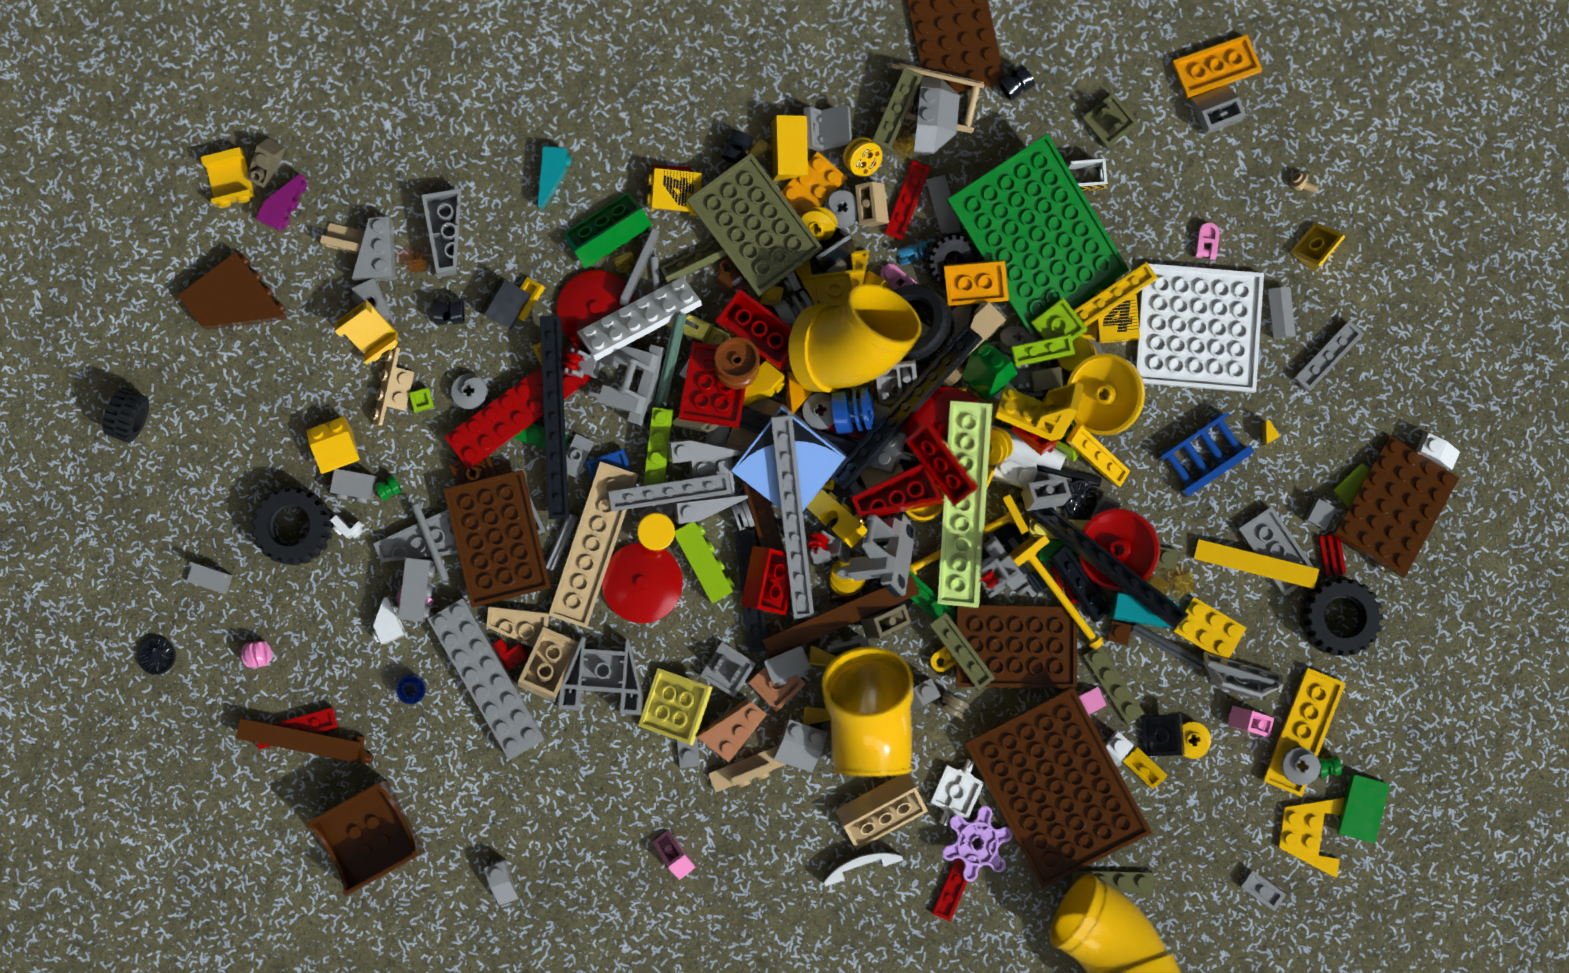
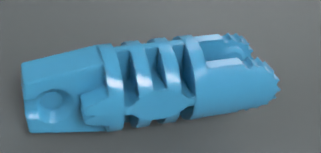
(913, 252)

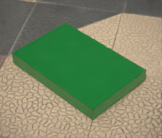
(1363, 808)

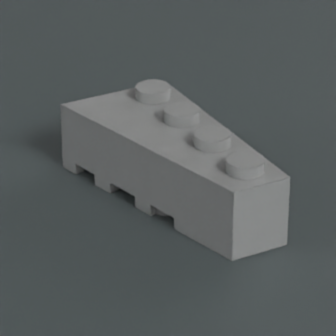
(443, 225)

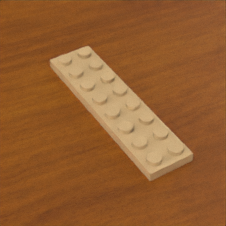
(591, 548)

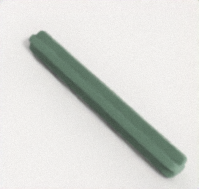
(670, 360)

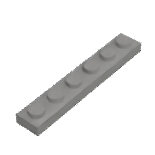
(670, 492)

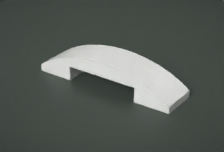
(886, 857)

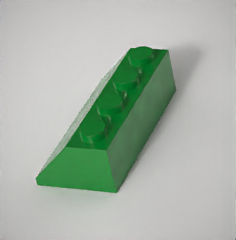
(607, 229)

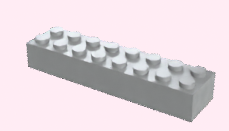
(487, 679)

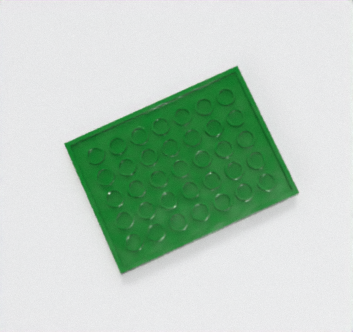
(1041, 227)

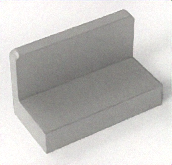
(209, 577)

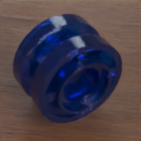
(408, 698)

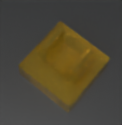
(905, 145)

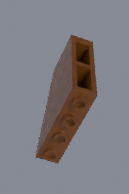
(231, 296)

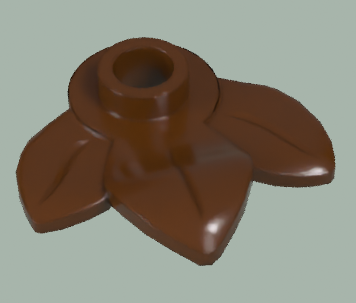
(730, 278)

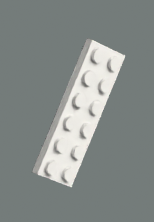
(638, 318)

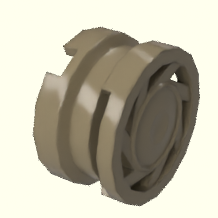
(953, 705)

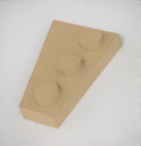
(517, 623)

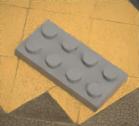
(1270, 537)

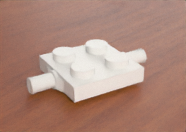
(957, 792)

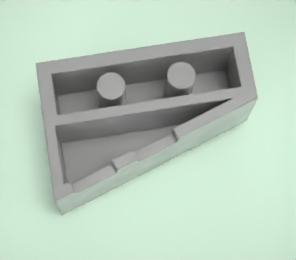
(376, 252)
(416, 589)

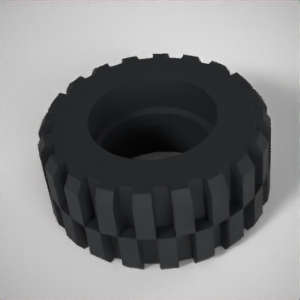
(265, 526)
(1367, 610)

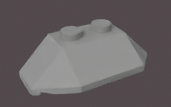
(936, 115)
(896, 382)
(1240, 677)

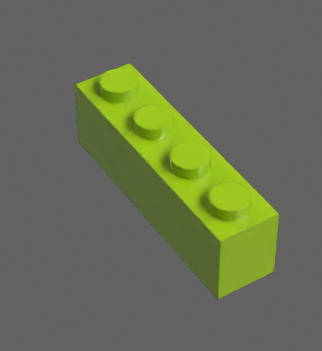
(657, 447)
(703, 561)

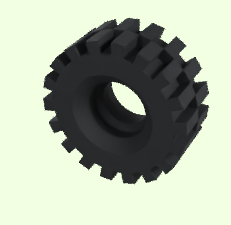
(944, 245)

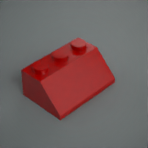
(767, 581)

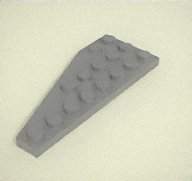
(411, 542)

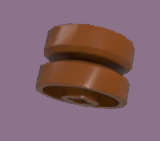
(737, 363)

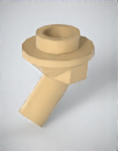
(1299, 182)

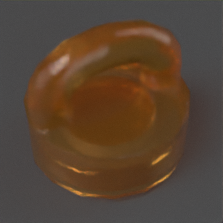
(417, 264)

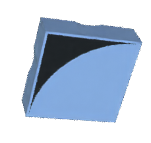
(815, 458)

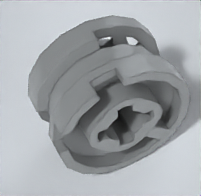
(745, 515)

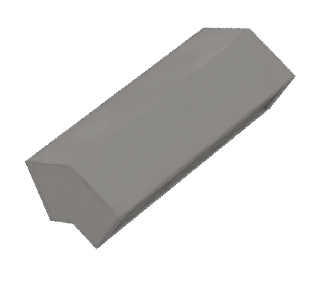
(1281, 312)

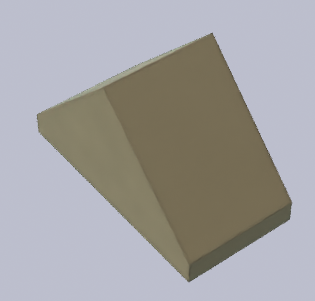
(1048, 379)

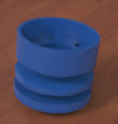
(854, 410)

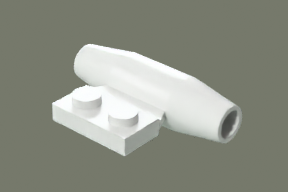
(1022, 464)

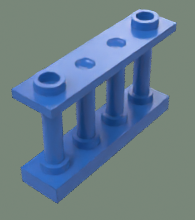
(1223, 463)

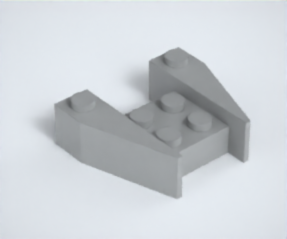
(703, 460)
(602, 673)

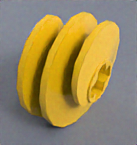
(820, 222)
(1000, 446)
(842, 586)
(1203, 741)

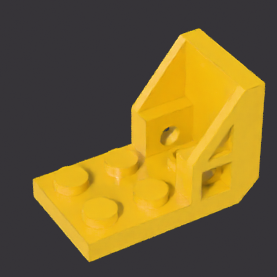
(1038, 415)

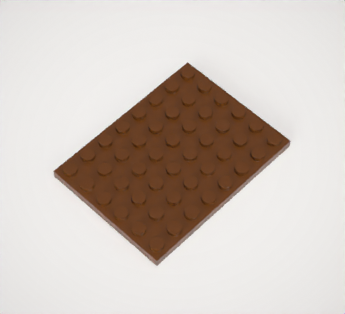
(1058, 787)

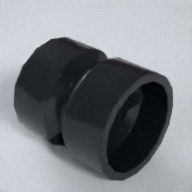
(1018, 81)
(737, 140)
(449, 311)

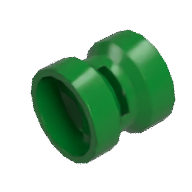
(388, 488)
(1330, 766)

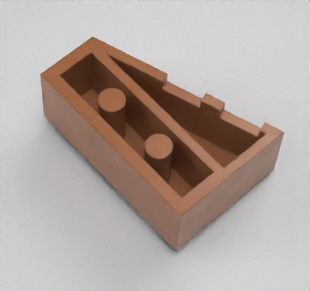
(732, 729)

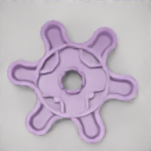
(990, 841)

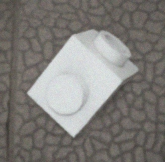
(342, 527)

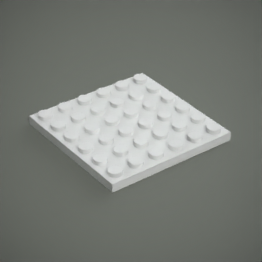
(1200, 328)

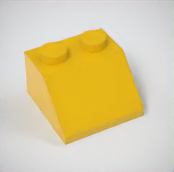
(333, 444)

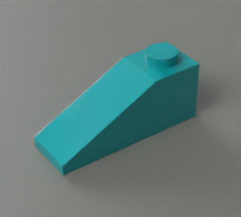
(553, 170)

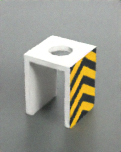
(1095, 163)

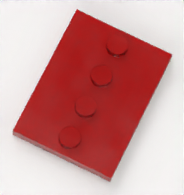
(704, 395)

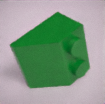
(988, 370)

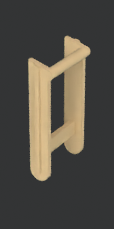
(976, 85)

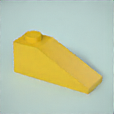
(765, 386)

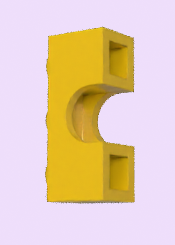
(848, 527)

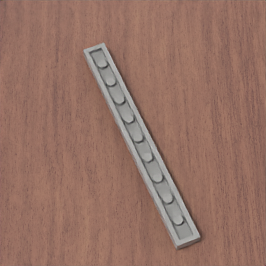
(792, 516)

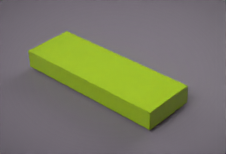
(1042, 350)

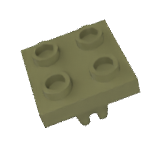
(1110, 120)

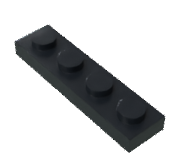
(1079, 583)

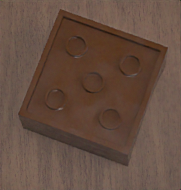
(367, 836)

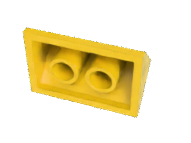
(789, 147)

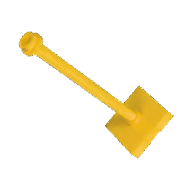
(1011, 516)
(1026, 552)

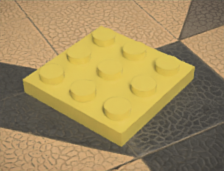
(675, 706)

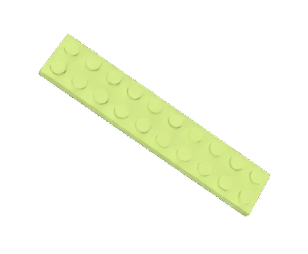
(965, 522)

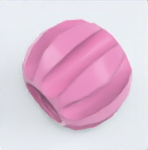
(256, 654)

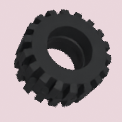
(125, 415)

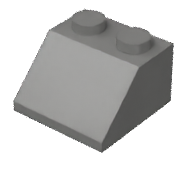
(800, 745)

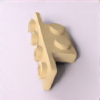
(394, 387)
(745, 770)

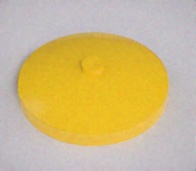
(1110, 394)

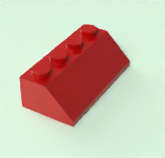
(752, 321)
(942, 463)

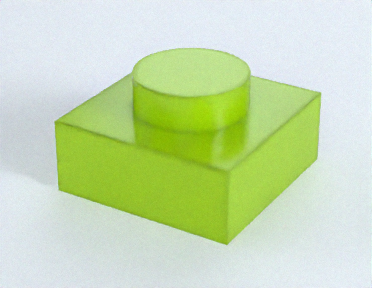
(422, 400)

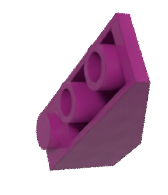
(278, 207)

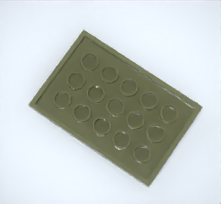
(754, 224)

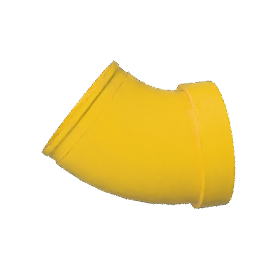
(852, 342)
(869, 712)
(1108, 931)

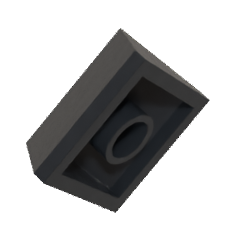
(834, 250)
(505, 303)

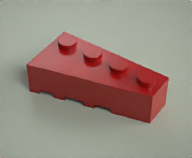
(901, 493)

